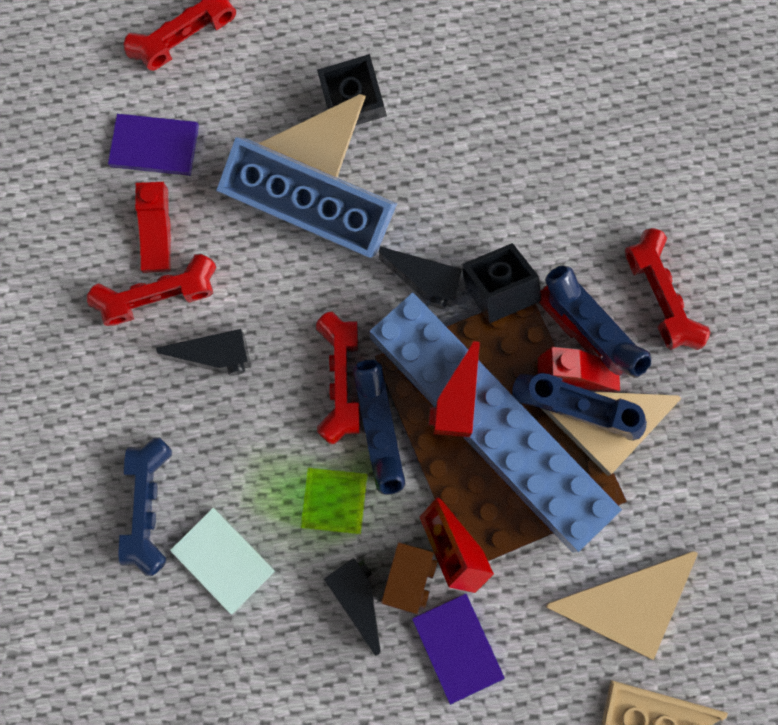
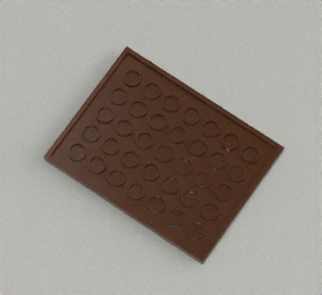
(454, 468)

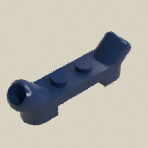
(618, 350)
(580, 404)
(379, 427)
(137, 548)

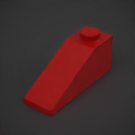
(578, 369)
(457, 401)
(455, 549)

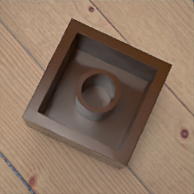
(408, 578)

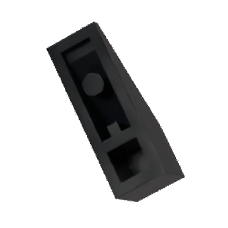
(428, 278)
(216, 352)
(355, 594)

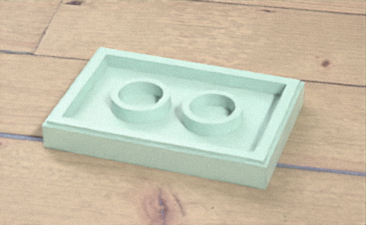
(222, 561)

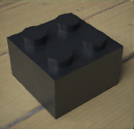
(350, 79)
(501, 282)

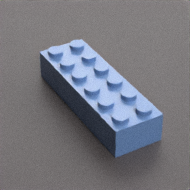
(306, 197)

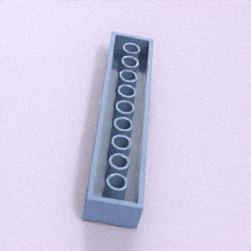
(502, 428)

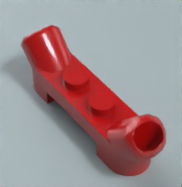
(155, 48)
(118, 307)
(677, 328)
(345, 416)

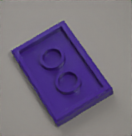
(153, 144)
(458, 648)

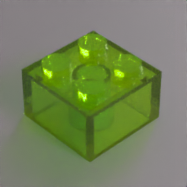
(334, 501)

